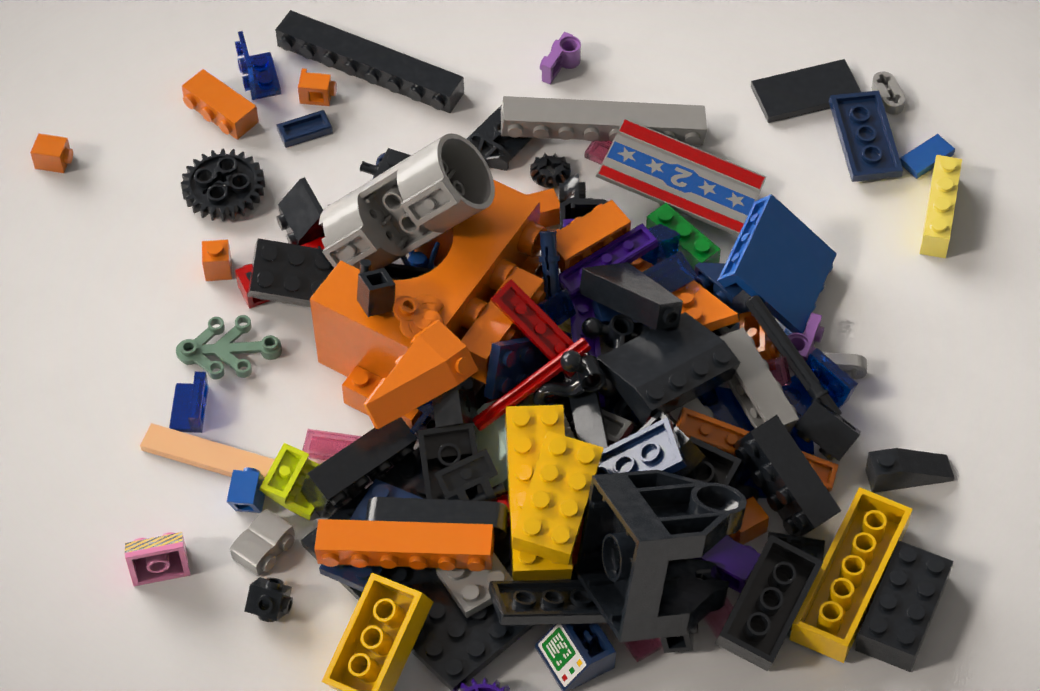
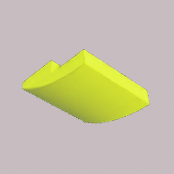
(287, 478)

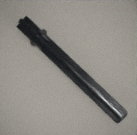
(786, 348)

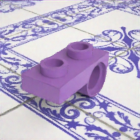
(564, 53)
(813, 333)

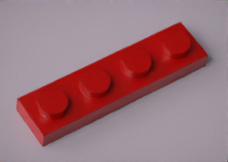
(532, 321)

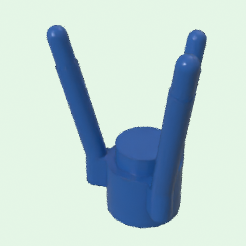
(420, 260)

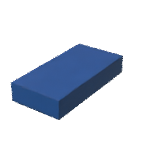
(923, 157)

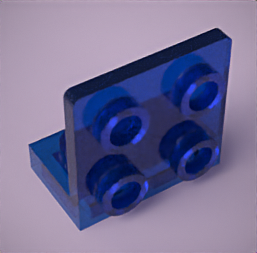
(259, 71)
(830, 376)

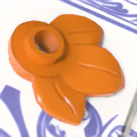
(422, 313)

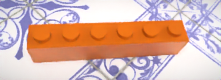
(404, 544)

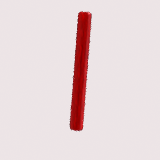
(526, 387)

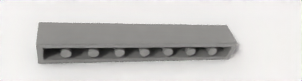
(598, 119)

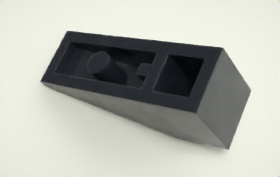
(906, 469)

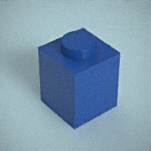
(245, 492)

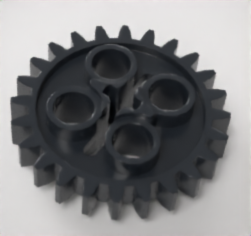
(223, 184)

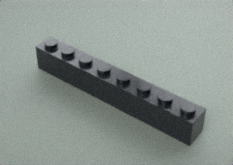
(370, 61)

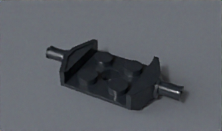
(493, 147)

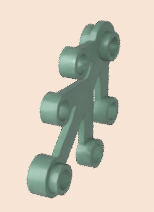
(225, 348)

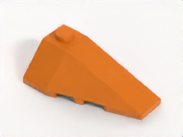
(425, 371)

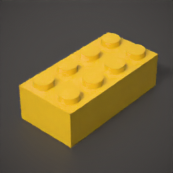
(557, 498)
(378, 637)

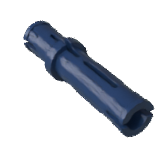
(549, 259)

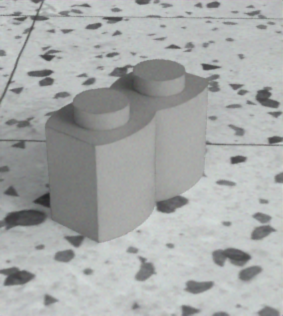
(262, 542)

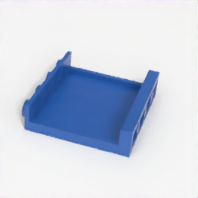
(779, 263)

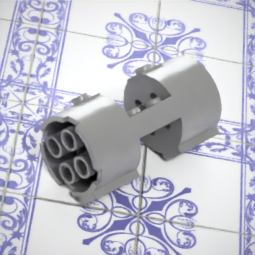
(408, 204)

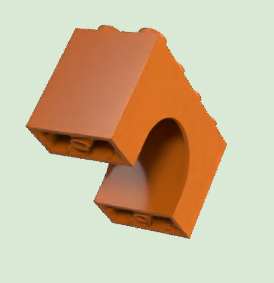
(468, 272)

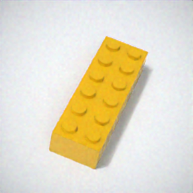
(525, 436)
(850, 575)

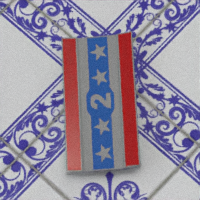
(681, 176)

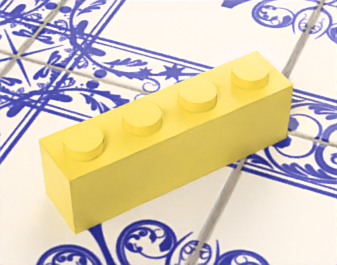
(940, 206)

